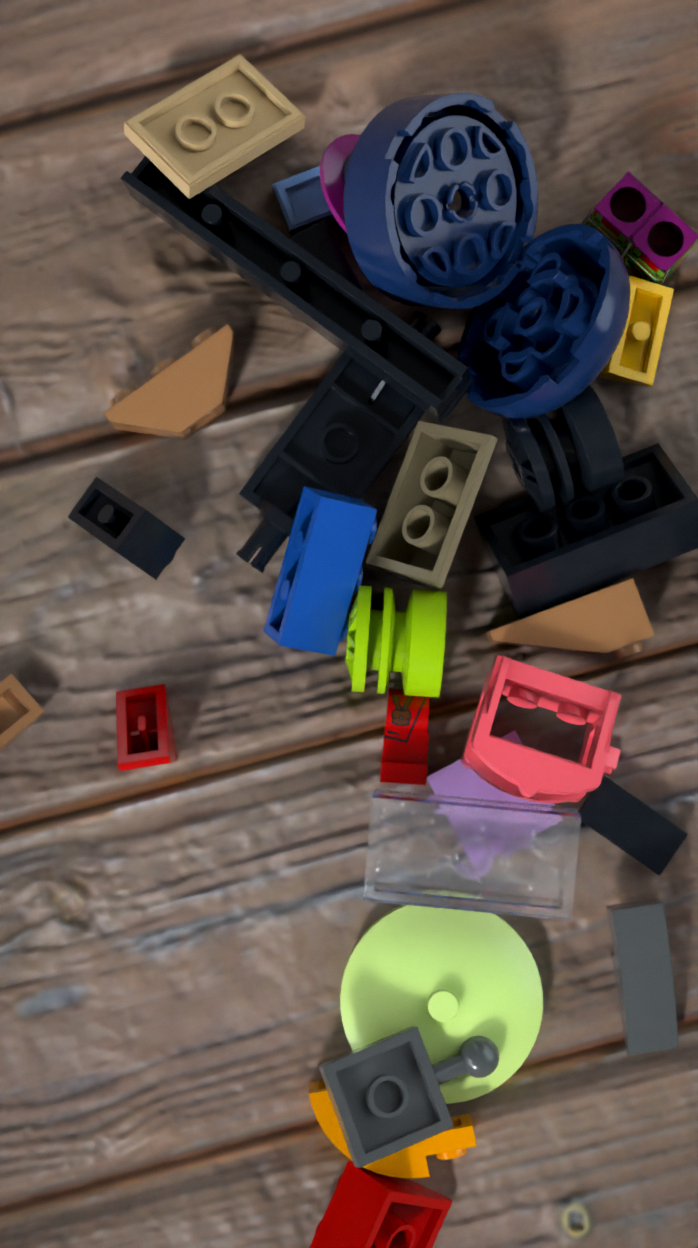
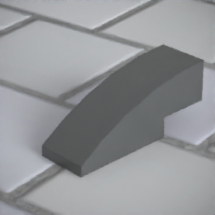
(643, 975)

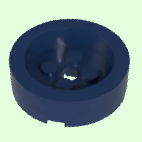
(400, 194)

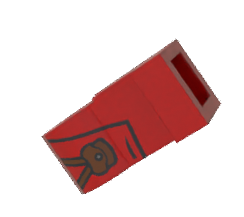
(405, 739)

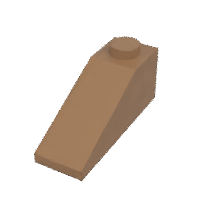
(590, 624)

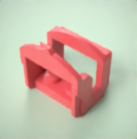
(528, 771)

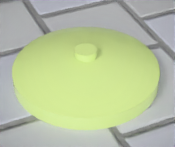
(452, 980)

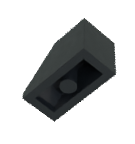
(126, 528)

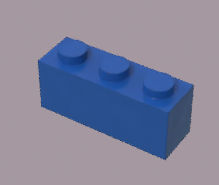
(320, 571)

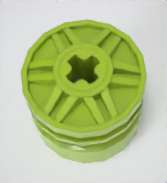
(398, 641)

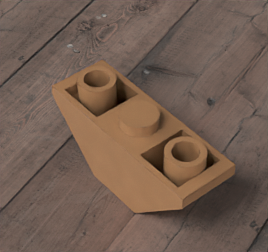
(182, 392)

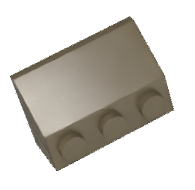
(431, 503)

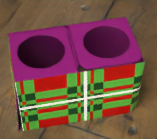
(619, 232)

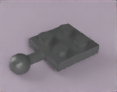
(392, 1094)

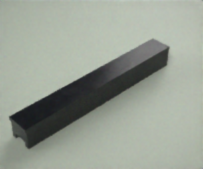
(307, 290)

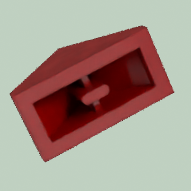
(144, 728)

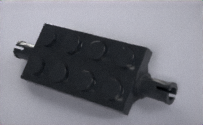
(332, 445)

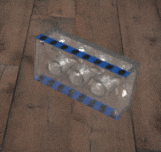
(472, 854)

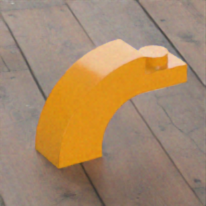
(407, 1162)

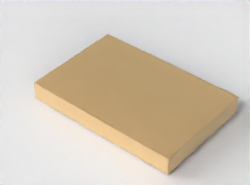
(214, 126)

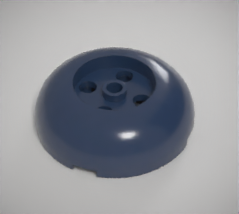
(549, 326)

